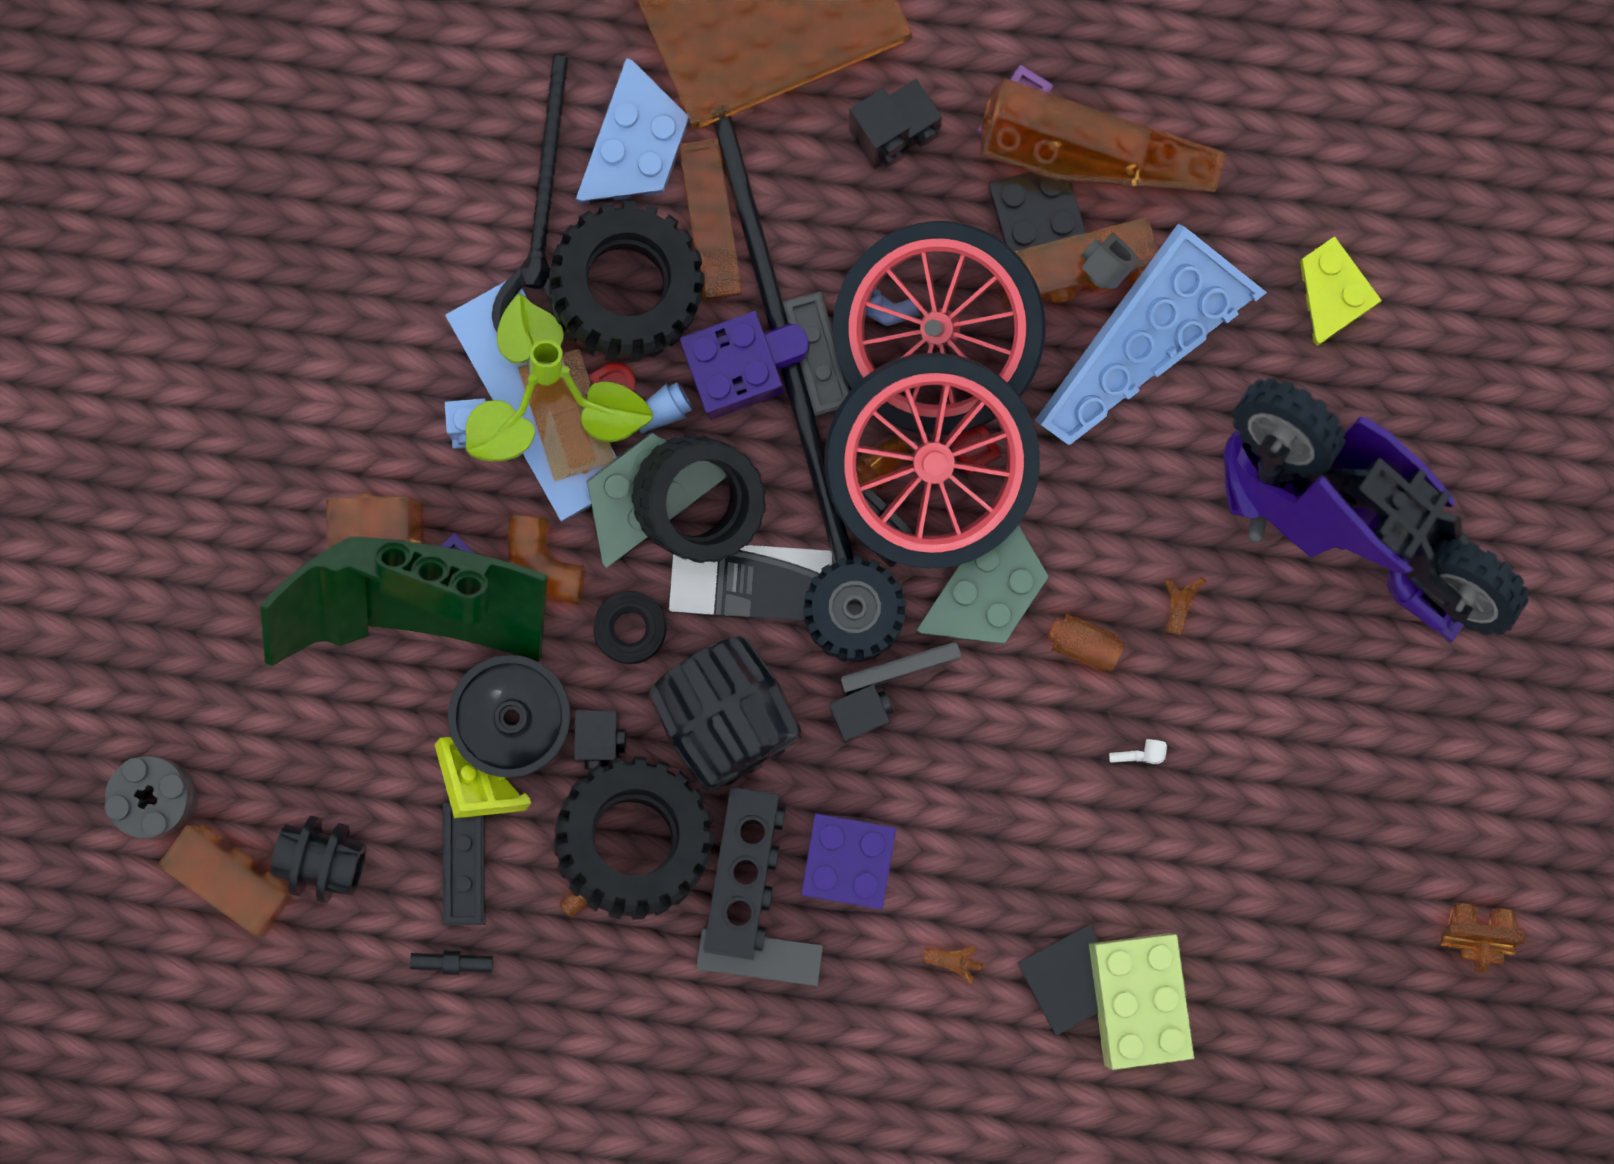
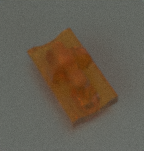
(1482, 942)

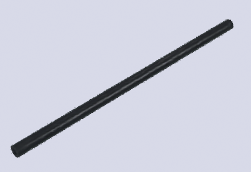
(776, 318)

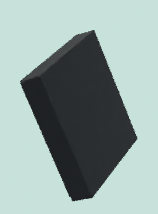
(1063, 979)

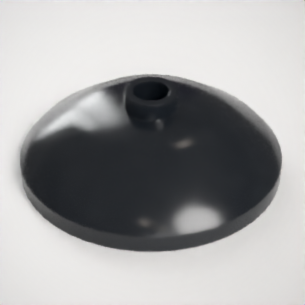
(480, 709)

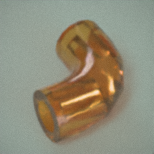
(529, 549)

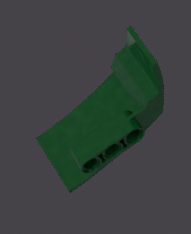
(405, 589)

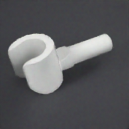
(1153, 753)

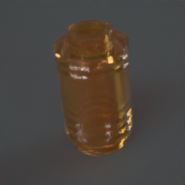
(1085, 643)

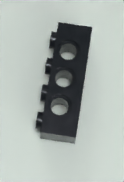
(743, 808)

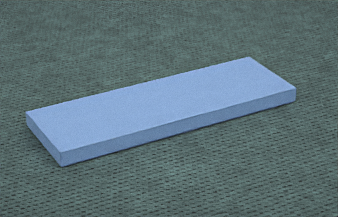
(503, 382)

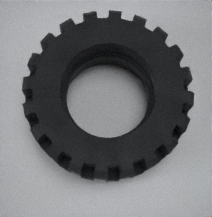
(634, 231)
(641, 784)

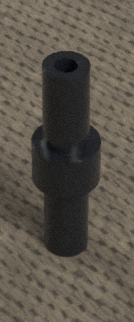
(451, 962)

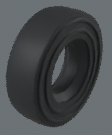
(630, 652)

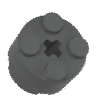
(130, 810)

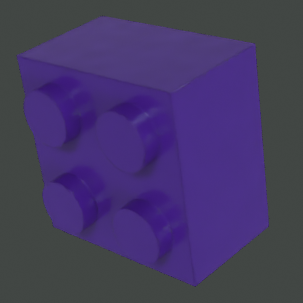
(848, 861)

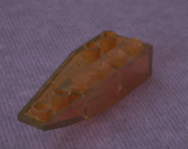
(1089, 145)

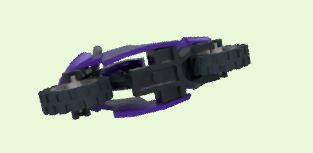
(1367, 497)

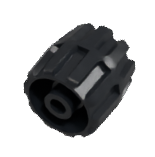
(724, 712)

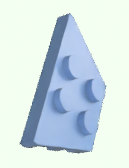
(635, 141)

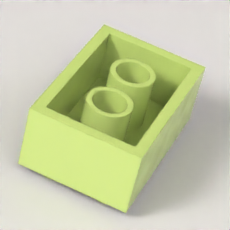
(1141, 1001)

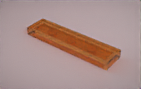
(710, 218)

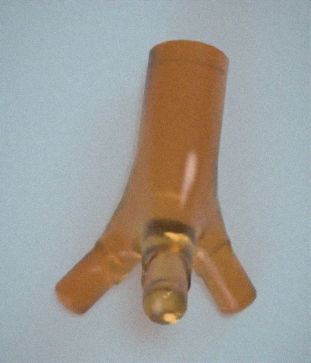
(1181, 603)
(955, 961)

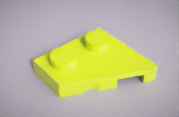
(1335, 290)
(472, 790)

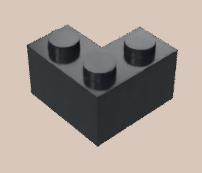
(894, 122)

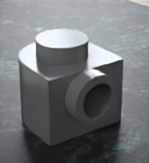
(1108, 261)

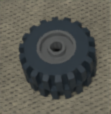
(854, 609)

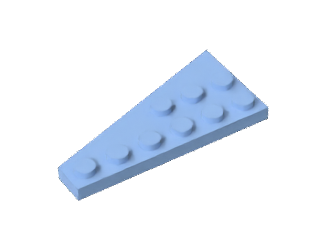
(1156, 324)

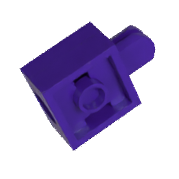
(741, 359)

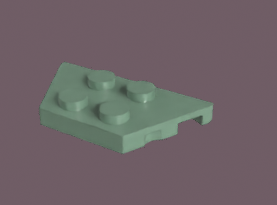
(613, 489)
(988, 594)

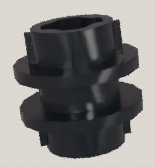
(318, 859)

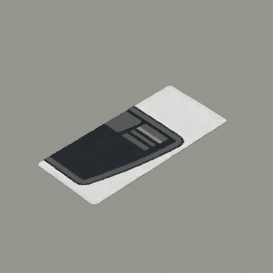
(749, 584)

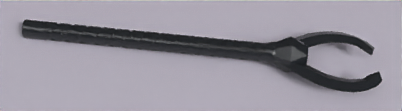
(535, 269)

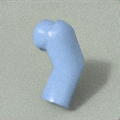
(906, 307)

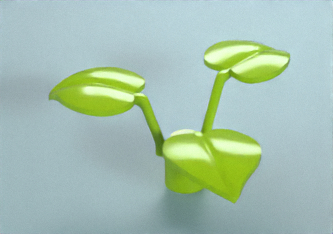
(534, 336)

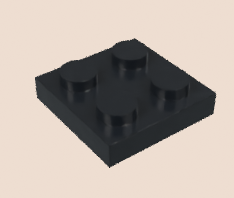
(1035, 210)

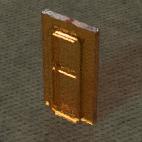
(559, 424)

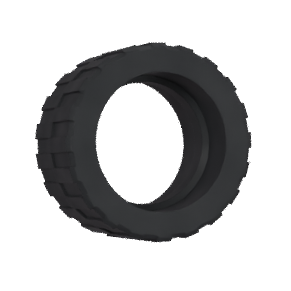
(742, 514)

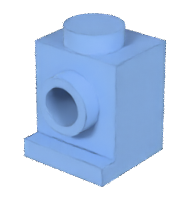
(456, 419)

